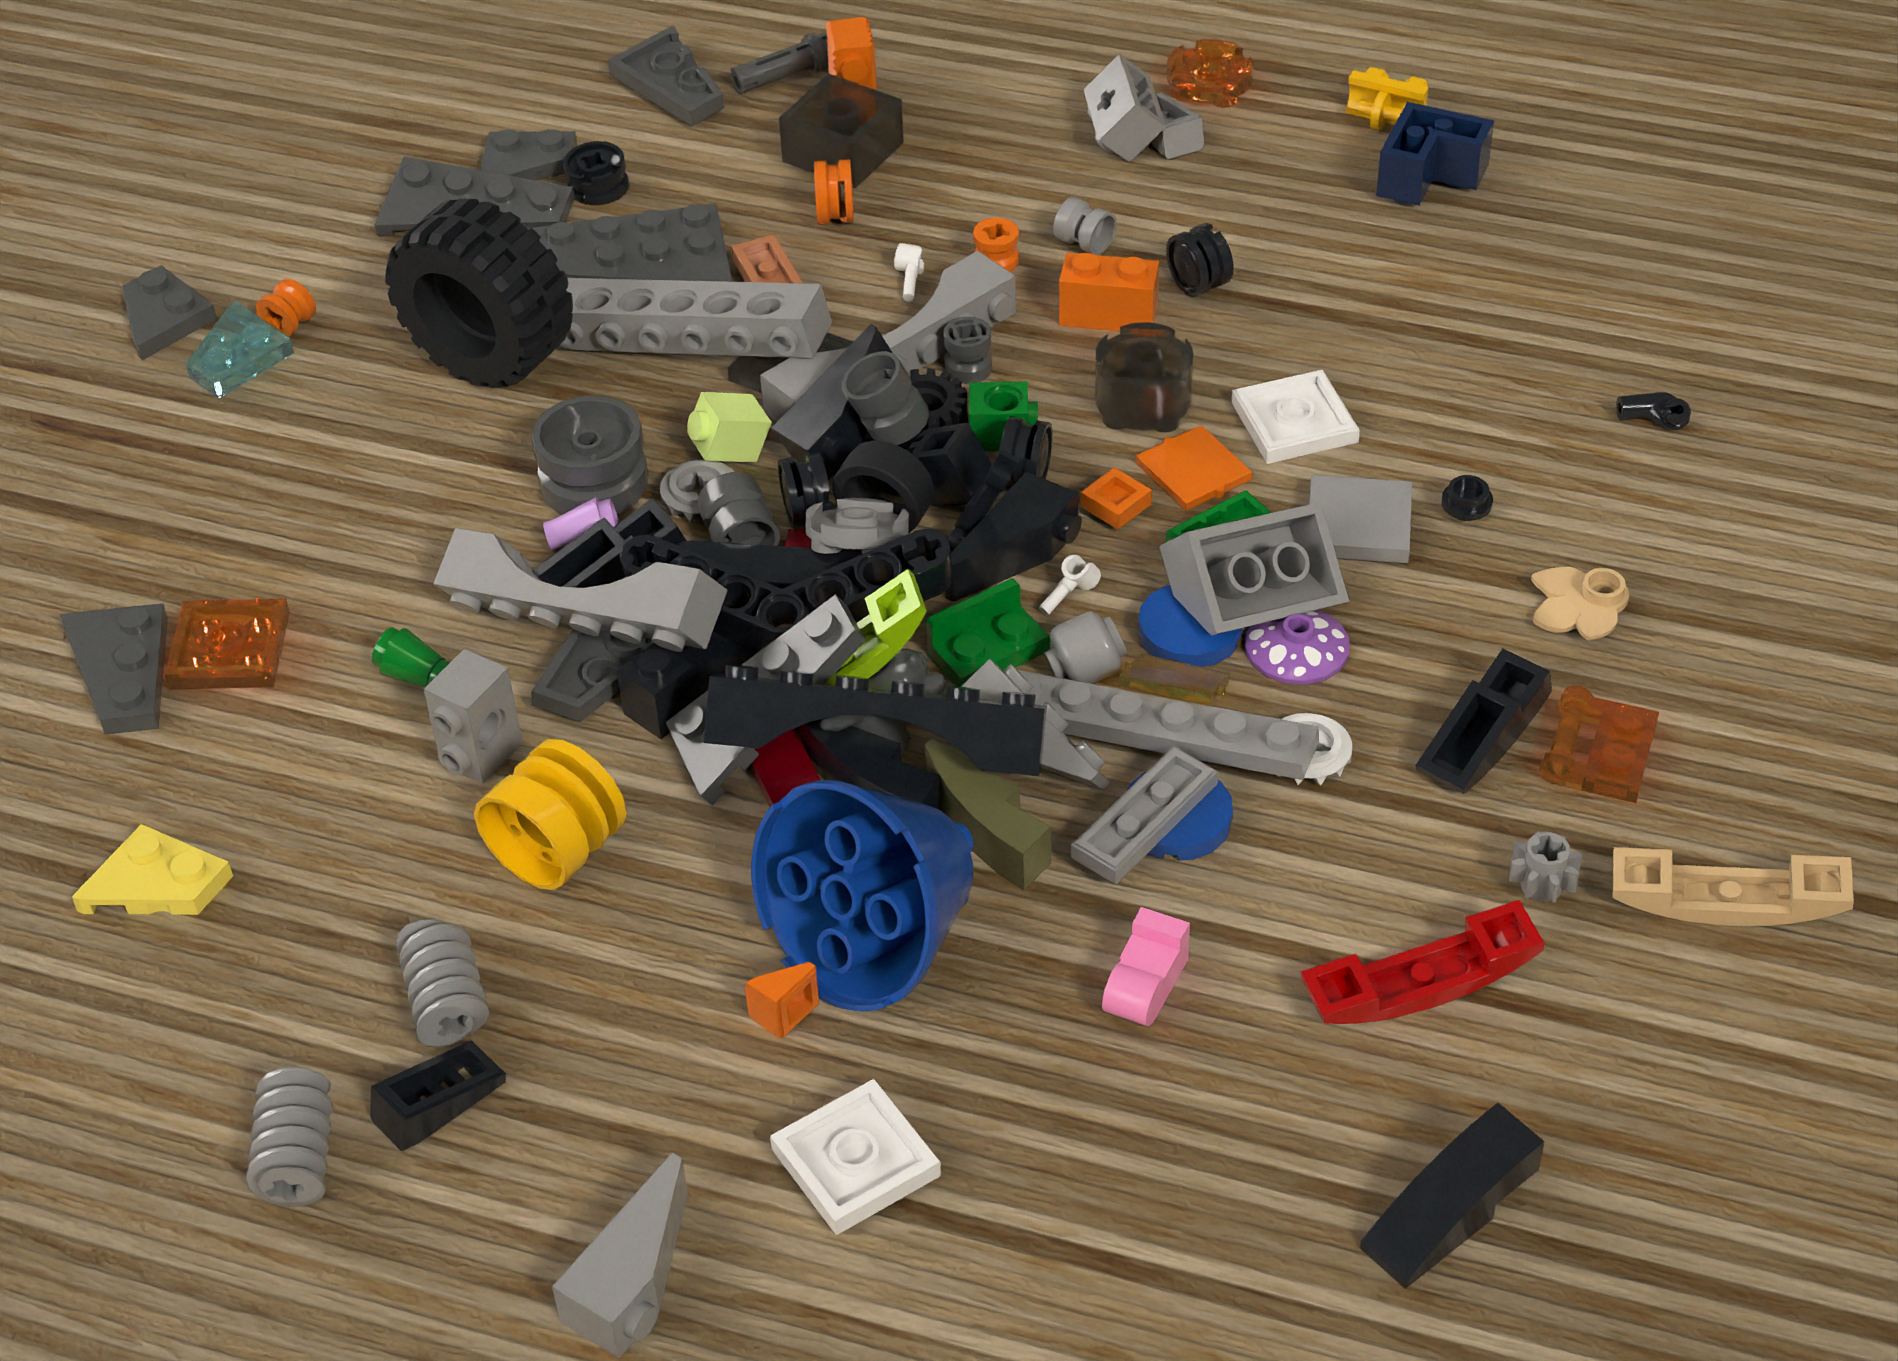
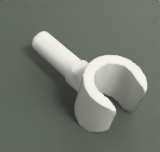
(909, 260)
(1085, 580)

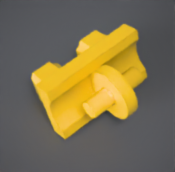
(1382, 98)

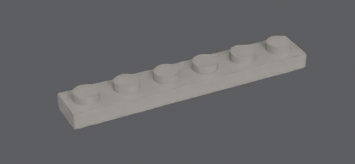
(1196, 729)

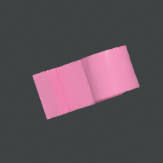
(1147, 967)

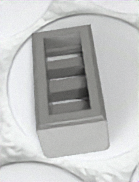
(1182, 130)

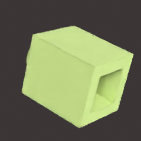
(728, 427)

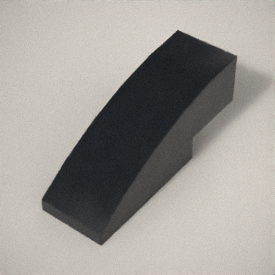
(595, 554)
(1486, 722)
(868, 762)
(1454, 1195)

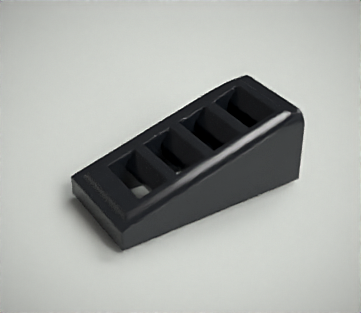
(407, 1118)

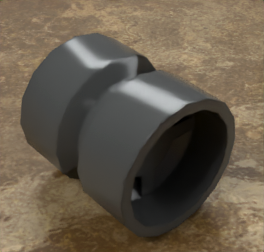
(885, 398)
(737, 511)

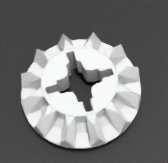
(1332, 750)

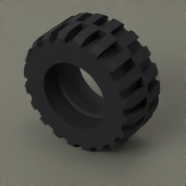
(479, 292)

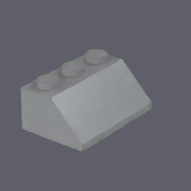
(1255, 569)

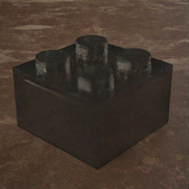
(842, 123)

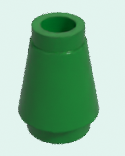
(407, 657)

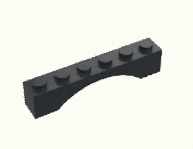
(992, 733)

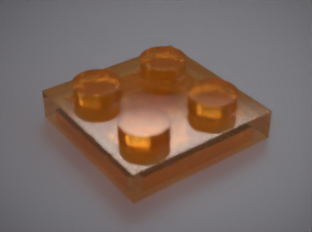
(227, 644)

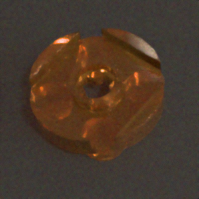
(1209, 73)

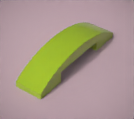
(892, 620)

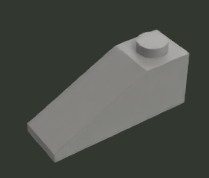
(622, 1275)

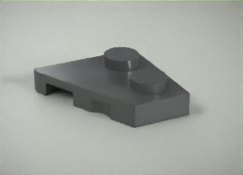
(528, 153)

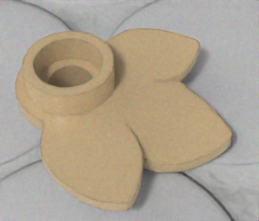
(1580, 600)

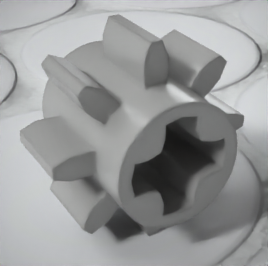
(1545, 866)

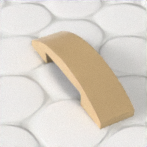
(1732, 895)

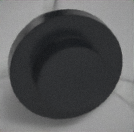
(1467, 498)

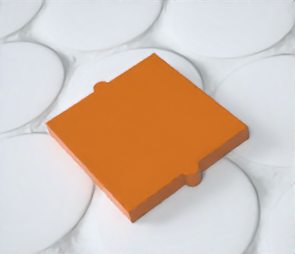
(1193, 467)

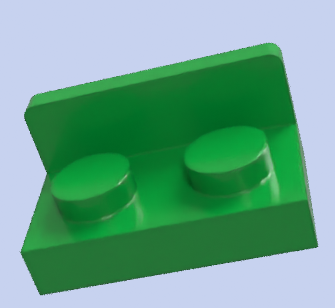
(984, 629)

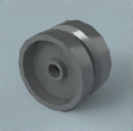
(590, 451)

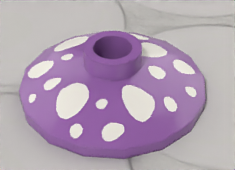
(1298, 648)

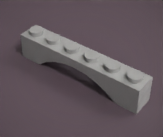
(966, 289)
(659, 603)

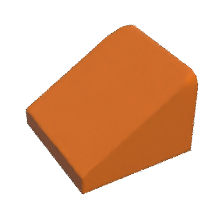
(782, 997)

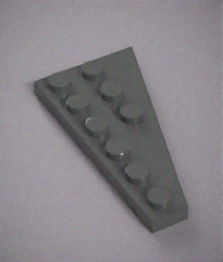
(642, 246)

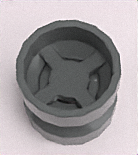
(968, 349)

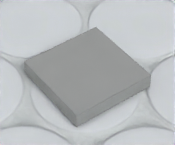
(1366, 516)

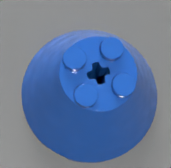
(859, 888)

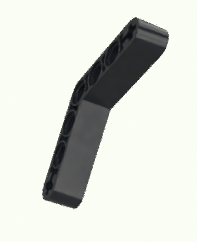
(768, 606)

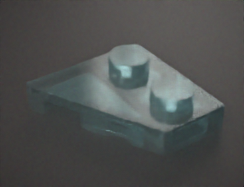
(237, 351)

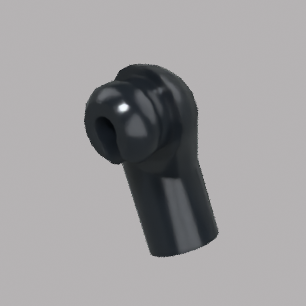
(1657, 407)

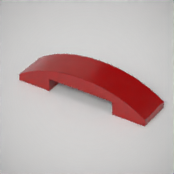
(1427, 975)

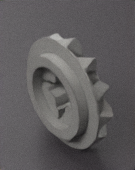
(678, 485)

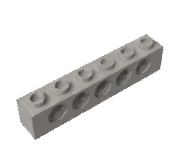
(697, 317)

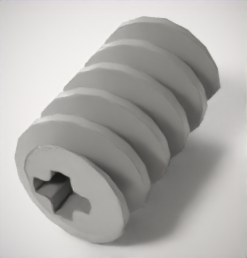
(441, 981)
(290, 1137)

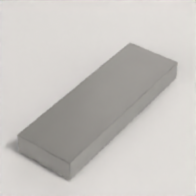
(1144, 815)

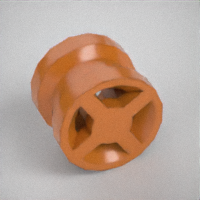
(998, 241)
(287, 306)

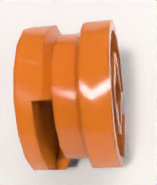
(829, 191)

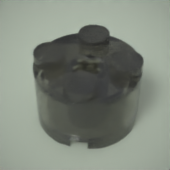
(1143, 378)

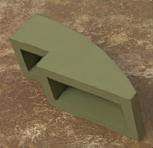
(989, 806)

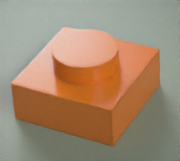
(1116, 498)

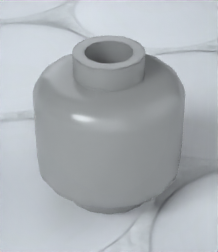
(1086, 649)

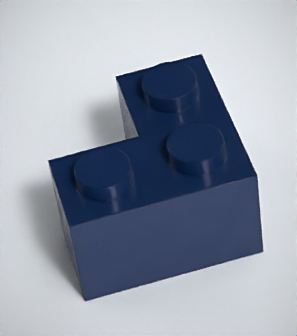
(1430, 147)

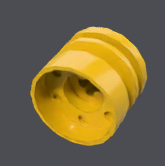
(550, 814)

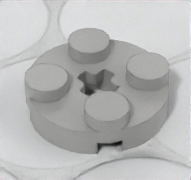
(854, 525)

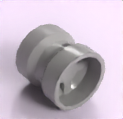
(1083, 225)

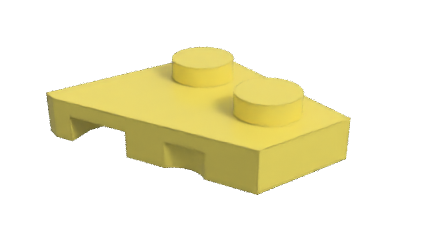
(155, 875)

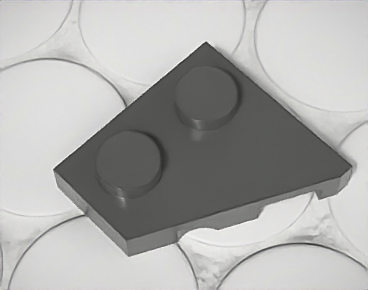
(163, 310)

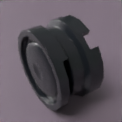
(596, 173)
(1199, 259)
(1029, 444)
(802, 486)

